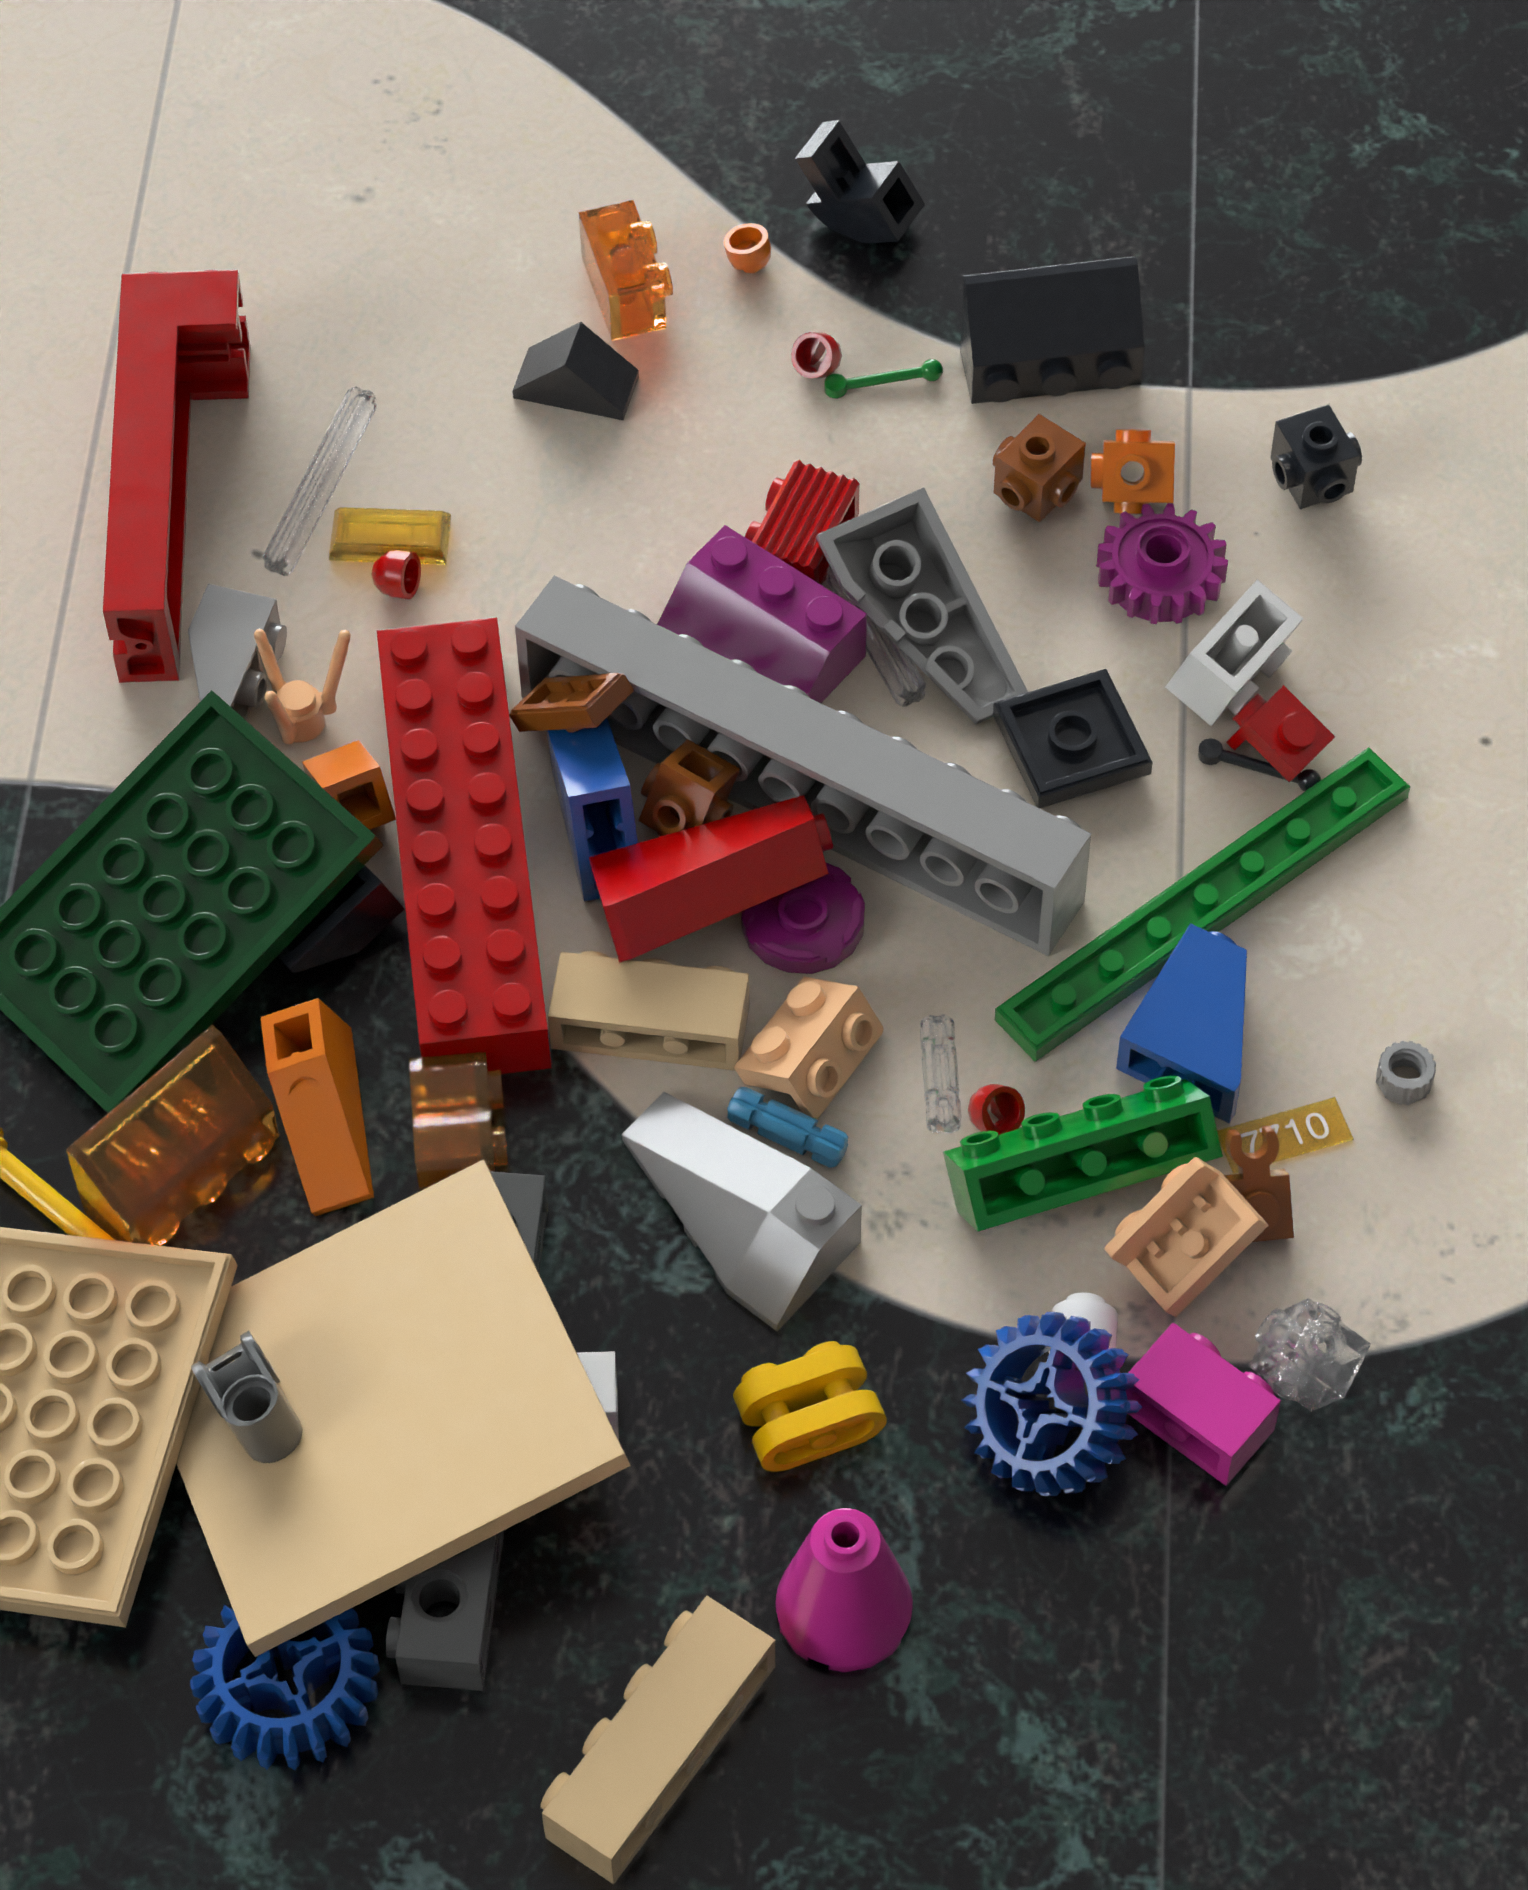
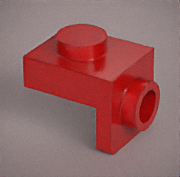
(1281, 732)

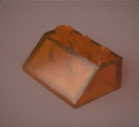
(173, 1143)

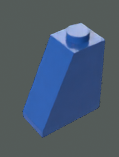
(592, 796)
(1193, 1020)

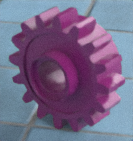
(1161, 564)

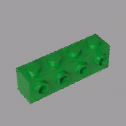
(1082, 1152)

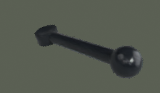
(1212, 752)

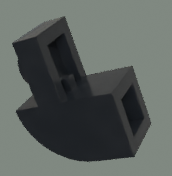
(855, 197)

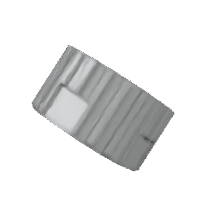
(1400, 1089)

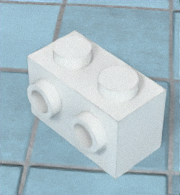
(1234, 651)

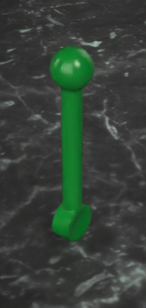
(837, 385)

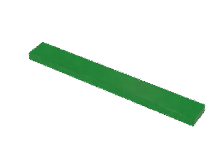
(1207, 897)

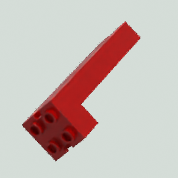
(174, 346)

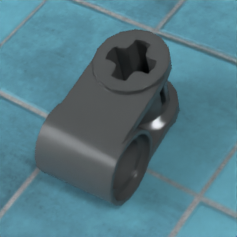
(251, 1401)

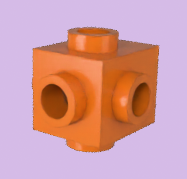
(1157, 479)

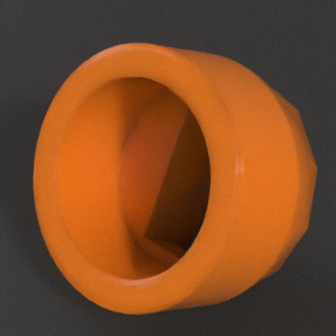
(748, 247)

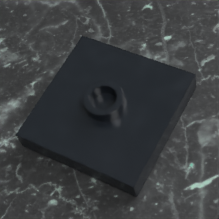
(1072, 738)

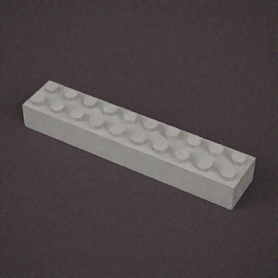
(880, 795)

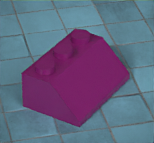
(766, 615)

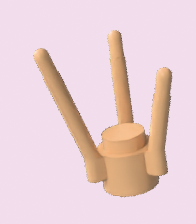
(297, 704)

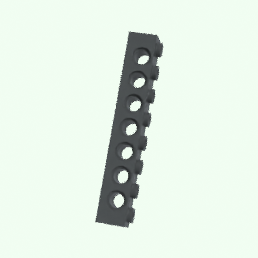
(455, 1647)

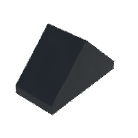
(577, 374)

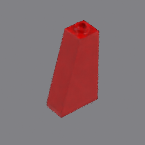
(707, 873)

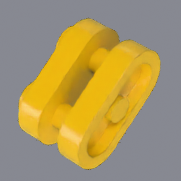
(809, 1406)

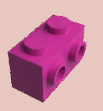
(1202, 1403)

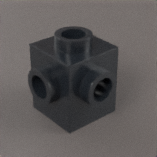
(1315, 457)

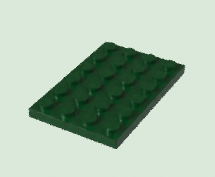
(171, 901)

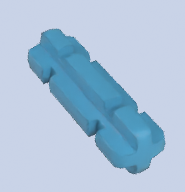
(787, 1127)

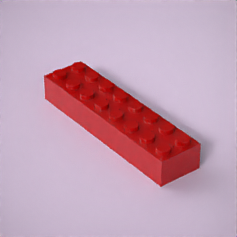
(462, 845)

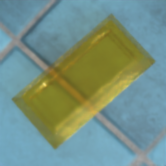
(372, 532)

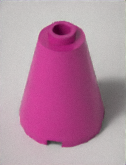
(844, 1594)

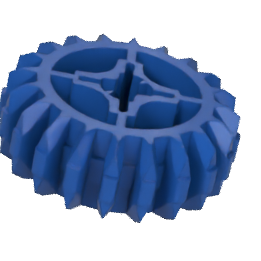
(1028, 1447)
(307, 1728)

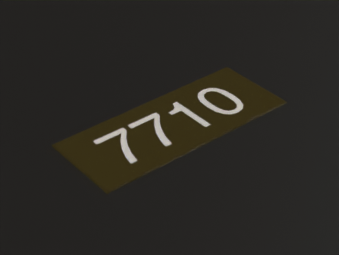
(1297, 1130)

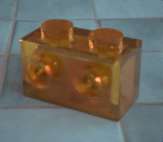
(623, 269)

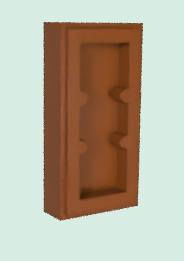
(571, 702)

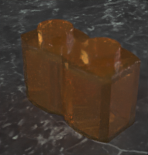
(454, 1115)

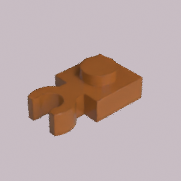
(1263, 1188)

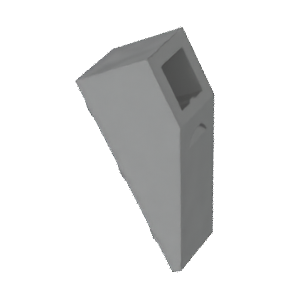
(226, 649)

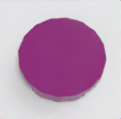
(808, 925)

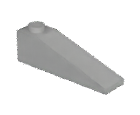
(917, 591)
(751, 1210)

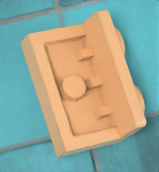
(812, 1043)
(1185, 1234)

